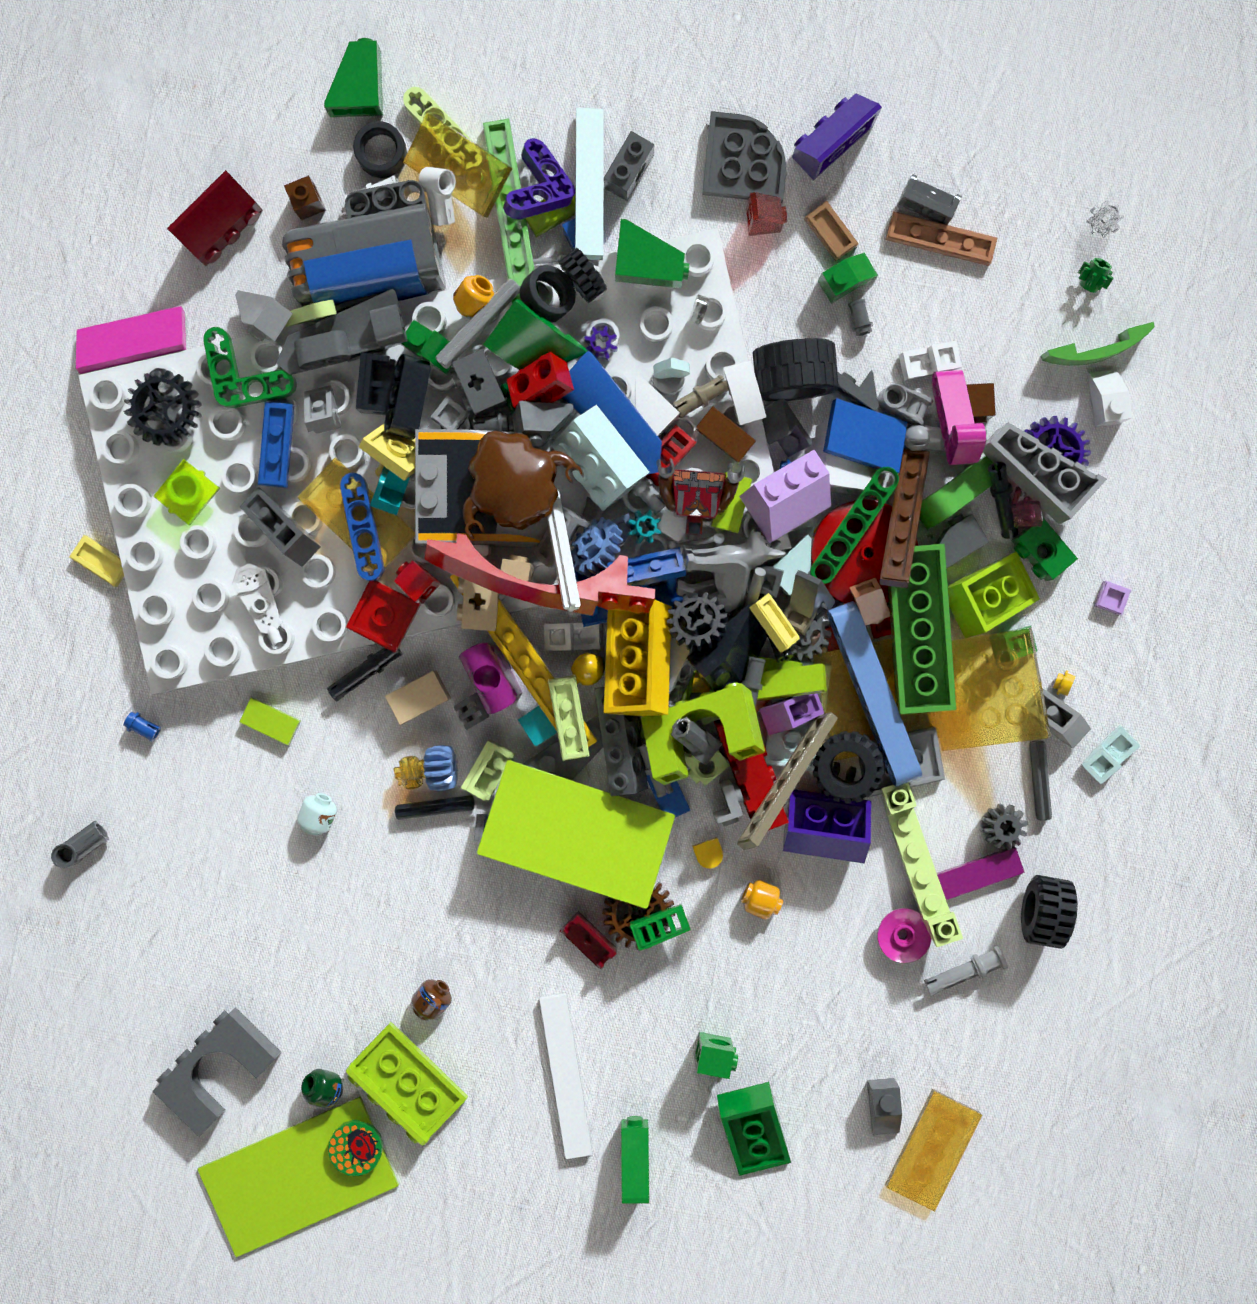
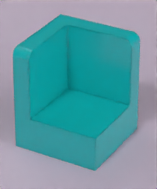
(389, 492)
(537, 726)

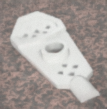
(255, 591)

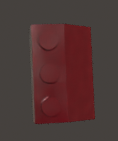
(215, 219)

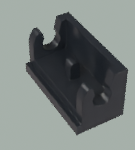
(374, 383)

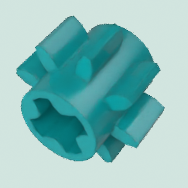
(636, 530)

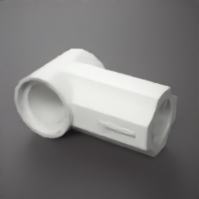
(439, 185)

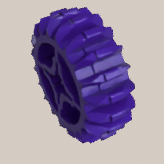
(1054, 440)

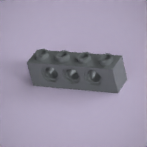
(621, 751)

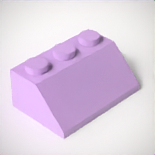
(789, 496)

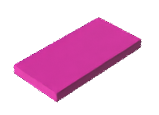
(130, 340)

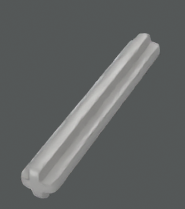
(478, 323)

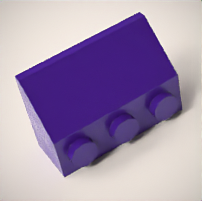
(835, 134)
(827, 827)

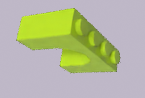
(734, 708)

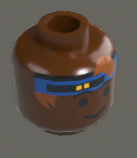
(431, 999)

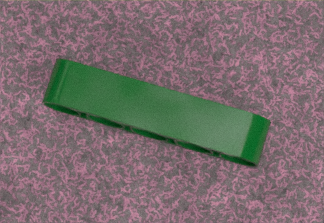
(856, 512)

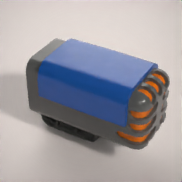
(368, 250)

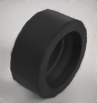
(374, 129)
(561, 284)

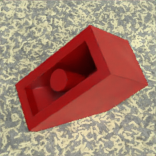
(416, 581)

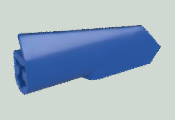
(596, 387)

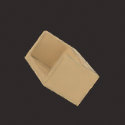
(418, 697)

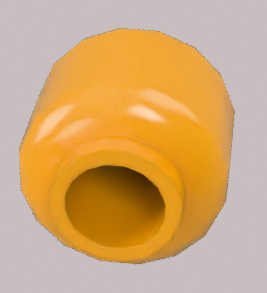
(472, 295)
(762, 899)

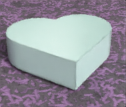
(671, 368)

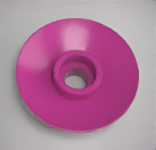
(913, 945)

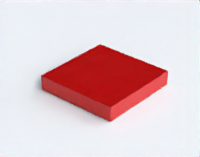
(383, 615)

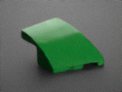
(525, 337)

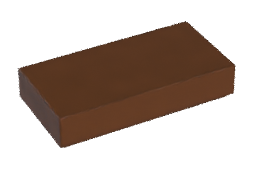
(725, 434)

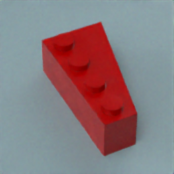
(752, 777)

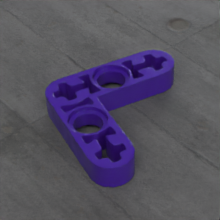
(555, 189)

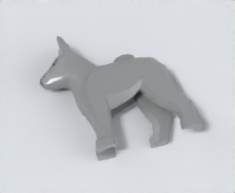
(729, 568)

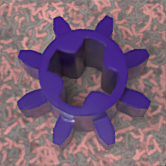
(604, 336)

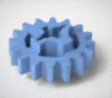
(596, 547)

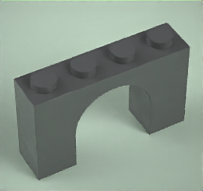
(182, 1087)

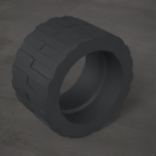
(796, 369)

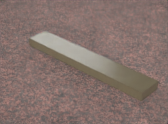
(786, 781)

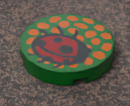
(355, 1148)

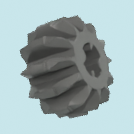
(1006, 816)

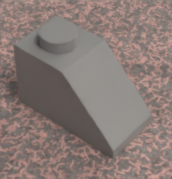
(1065, 721)

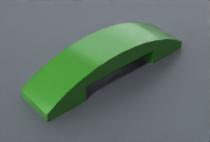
(1068, 355)

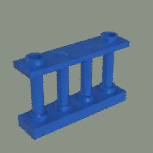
(642, 572)

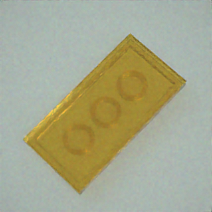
(476, 171)
(326, 502)
(933, 1149)

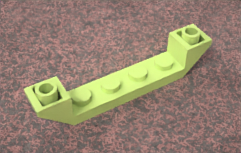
(918, 865)

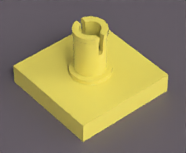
(390, 451)

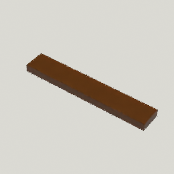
(904, 519)

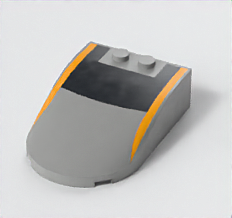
(446, 483)

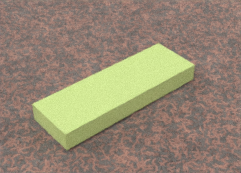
(568, 717)

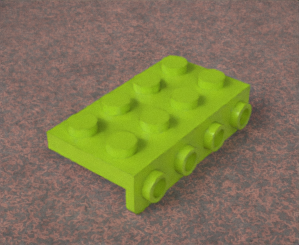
(405, 1084)

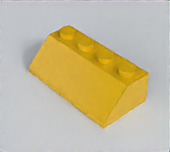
(638, 662)

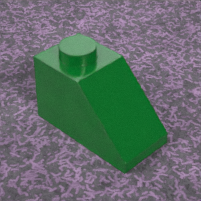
(846, 276)

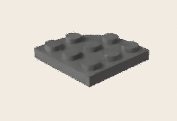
(742, 158)

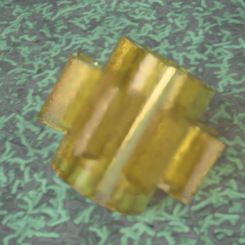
(410, 772)

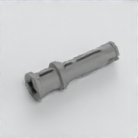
(978, 966)

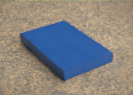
(864, 436)

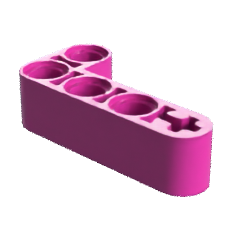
(961, 435)

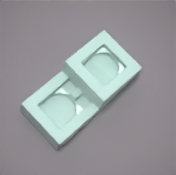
(1110, 754)

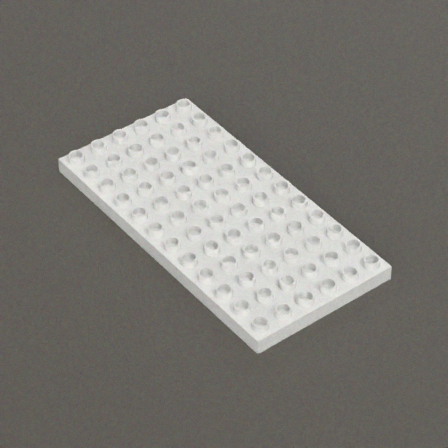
(182, 574)

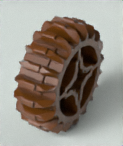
(619, 926)

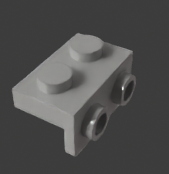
(732, 798)

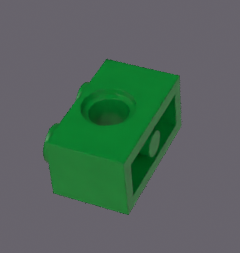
(1058, 556)
(715, 1055)

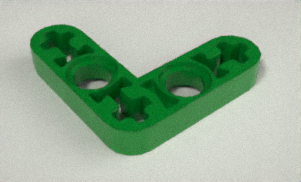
(231, 379)

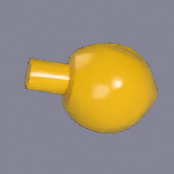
(588, 669)

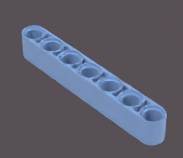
(874, 693)

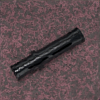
(1002, 491)
(357, 676)

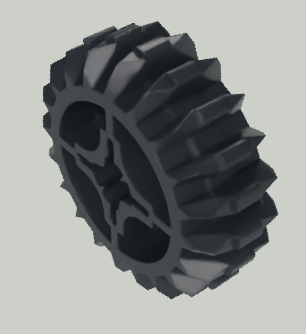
(142, 415)

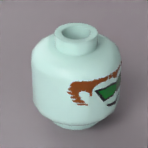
(317, 814)

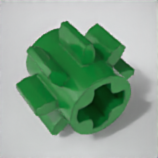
(1095, 275)

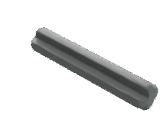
(1040, 780)

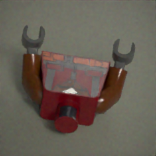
(697, 493)

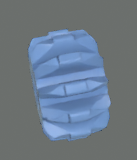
(440, 768)

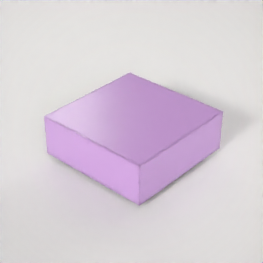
(1112, 598)

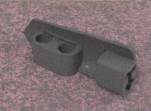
(355, 330)

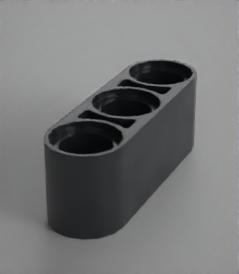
(407, 396)

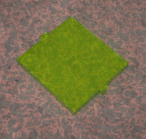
(186, 492)

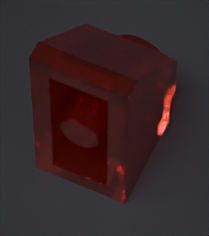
(765, 214)

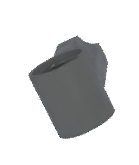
(697, 741)
(80, 845)

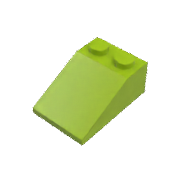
(991, 595)

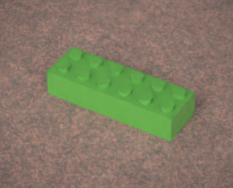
(923, 636)

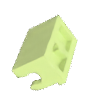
(487, 770)

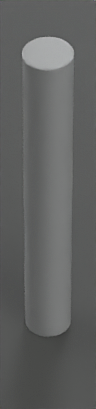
(755, 586)

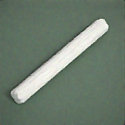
(563, 558)

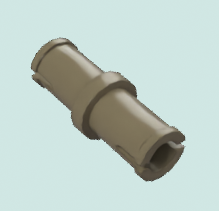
(701, 396)

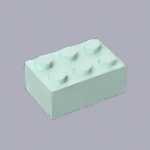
(603, 456)

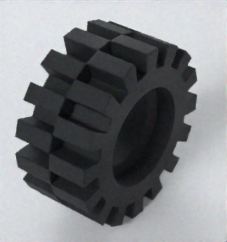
(583, 275)

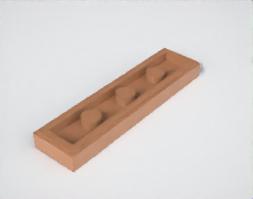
(941, 238)

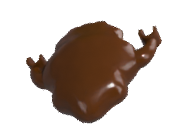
(513, 481)

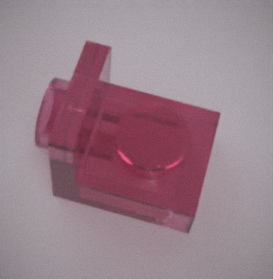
(1025, 510)

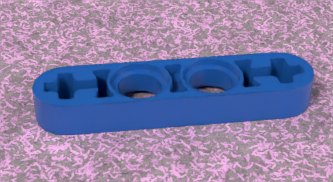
(357, 528)

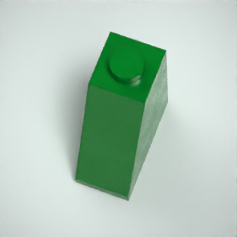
(357, 82)
(648, 259)
(635, 1160)

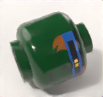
(322, 1088)

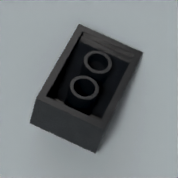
(729, 658)

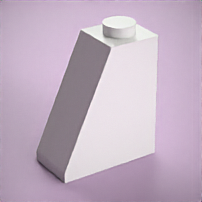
(845, 475)

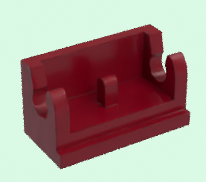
(589, 940)

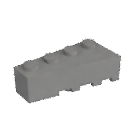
(1043, 472)

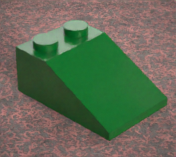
(753, 1128)

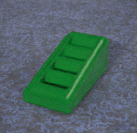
(663, 936)

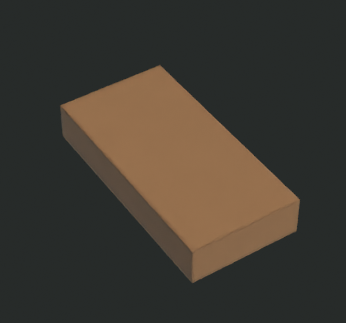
(831, 231)

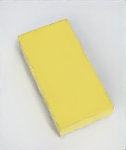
(98, 560)
(774, 623)

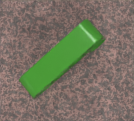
(956, 493)

